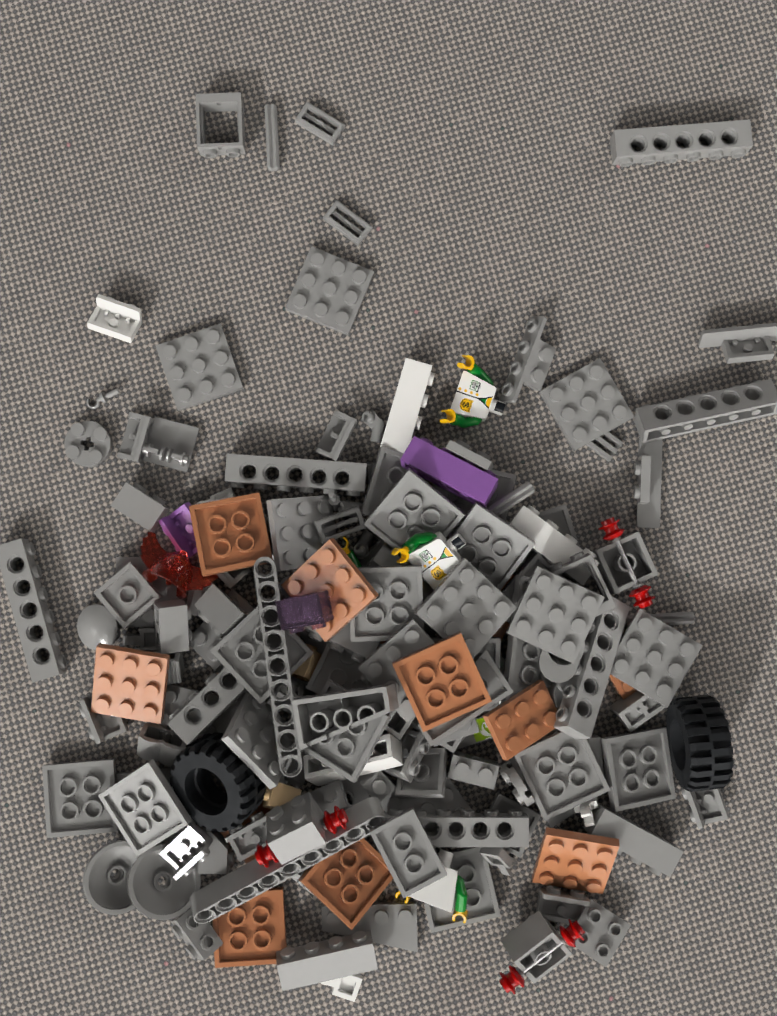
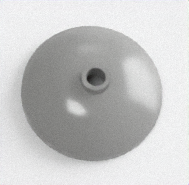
(108, 892)
(160, 901)

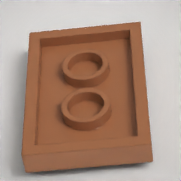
(521, 719)

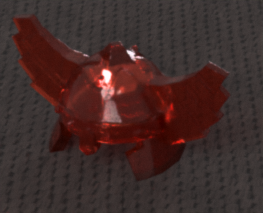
(173, 567)

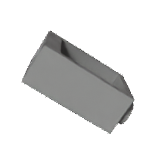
(220, 103)
(579, 559)

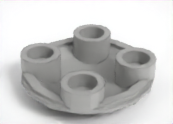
(97, 626)

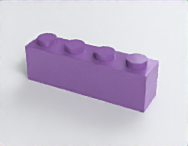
(449, 472)

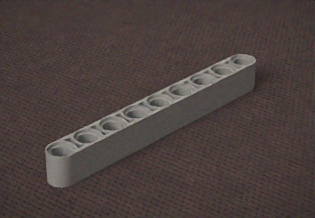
(274, 678)
(255, 879)

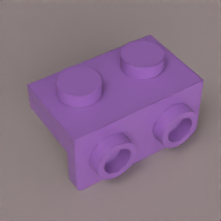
(180, 529)

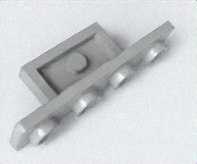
(742, 342)
(530, 363)
(648, 486)

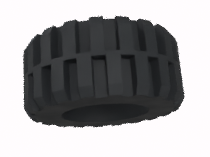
(699, 743)
(202, 797)

